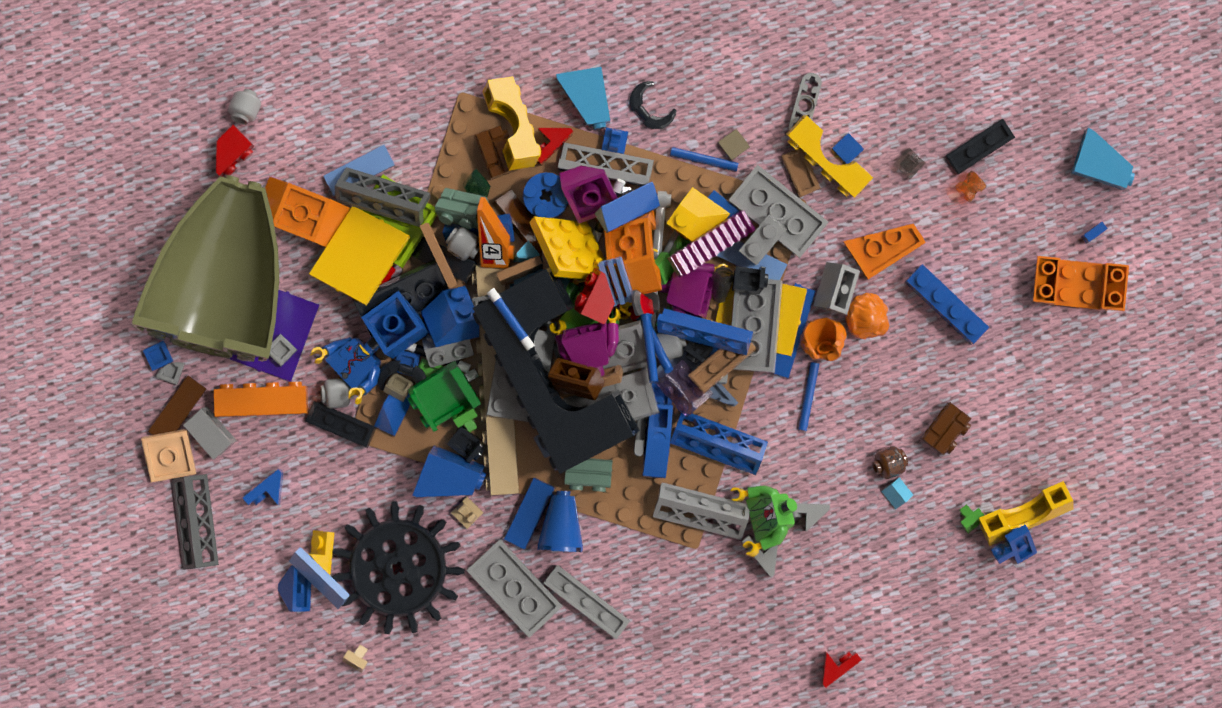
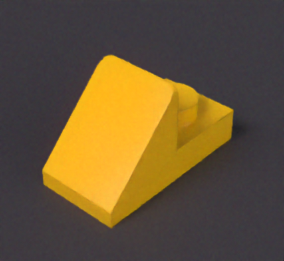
(322, 549)

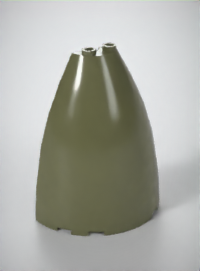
(217, 276)

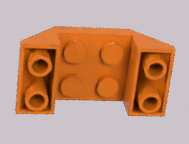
(304, 211)
(635, 246)
(1080, 284)

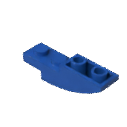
(658, 437)

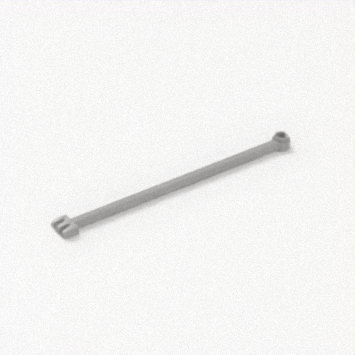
(665, 202)

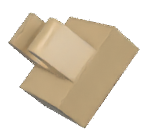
(467, 512)
(356, 659)

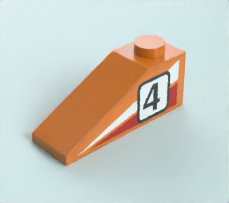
(493, 238)

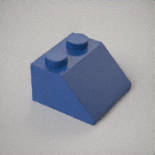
(451, 317)
(395, 325)

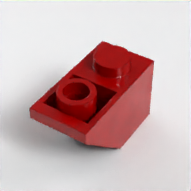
(230, 150)
(596, 299)

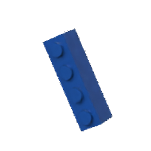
(946, 304)

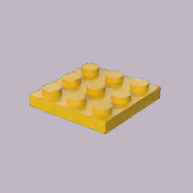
(567, 246)

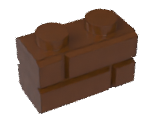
(491, 146)
(576, 379)
(946, 429)

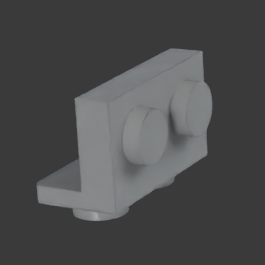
(446, 353)

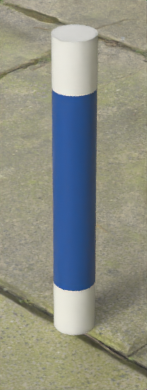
(510, 319)

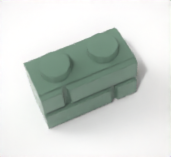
(458, 208)
(590, 473)

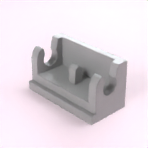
(210, 432)

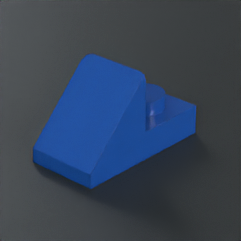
(272, 485)

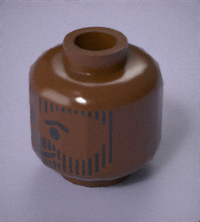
(890, 462)

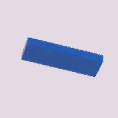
(529, 513)

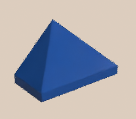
(392, 414)
(295, 591)

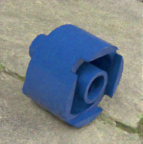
(533, 192)

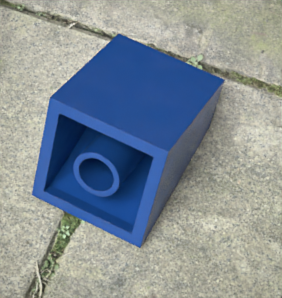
(448, 475)

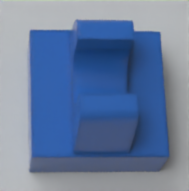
(615, 140)

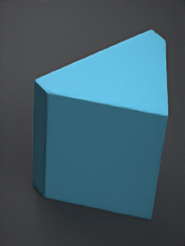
(526, 253)
(897, 493)

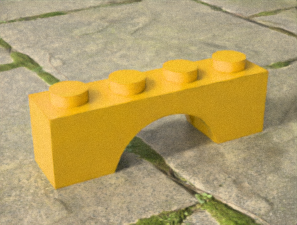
(504, 98)
(850, 176)
(1046, 506)

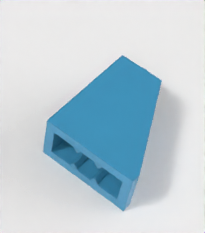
(587, 94)
(1101, 162)

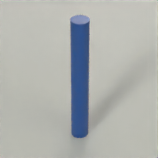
(704, 159)
(808, 397)

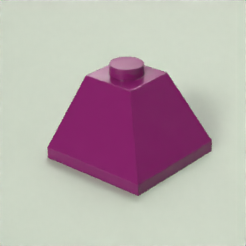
(586, 191)

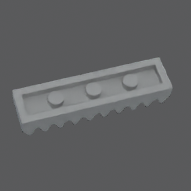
(587, 601)

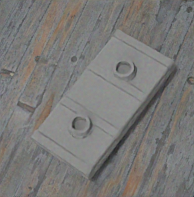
(635, 391)

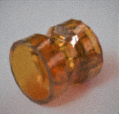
(970, 186)

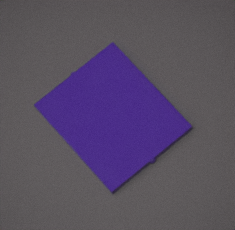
(294, 322)

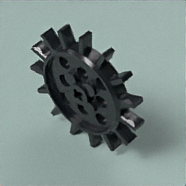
(361, 569)

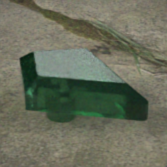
(477, 184)

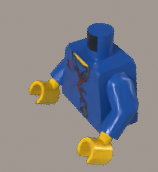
(353, 362)

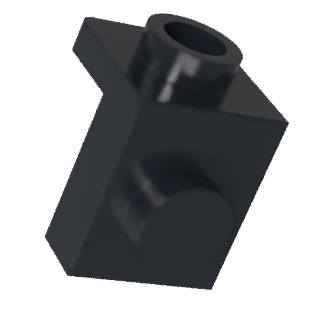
(749, 280)
(697, 352)
(466, 444)

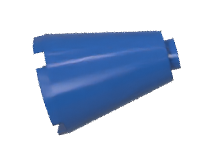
(561, 525)

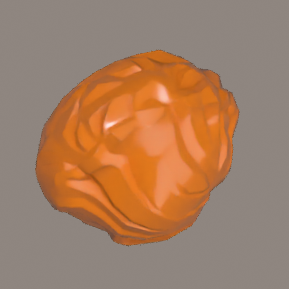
(867, 316)
(823, 339)

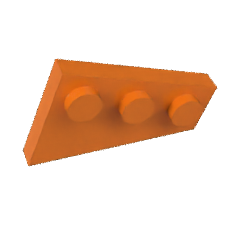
(882, 249)

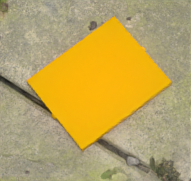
(359, 255)
(790, 313)

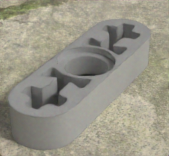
(803, 87)

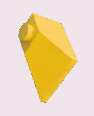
(696, 216)

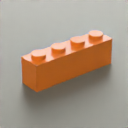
(260, 400)

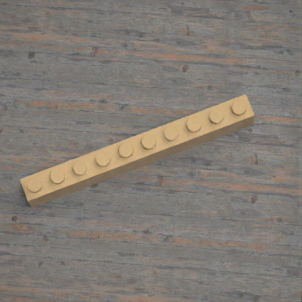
(500, 431)

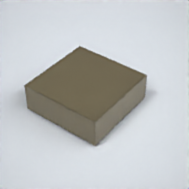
(734, 144)
(398, 387)

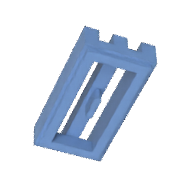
(621, 299)

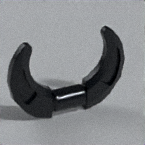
(652, 122)
(394, 366)

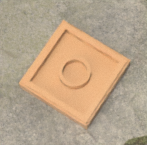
(168, 455)

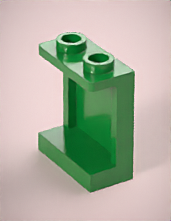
(442, 395)

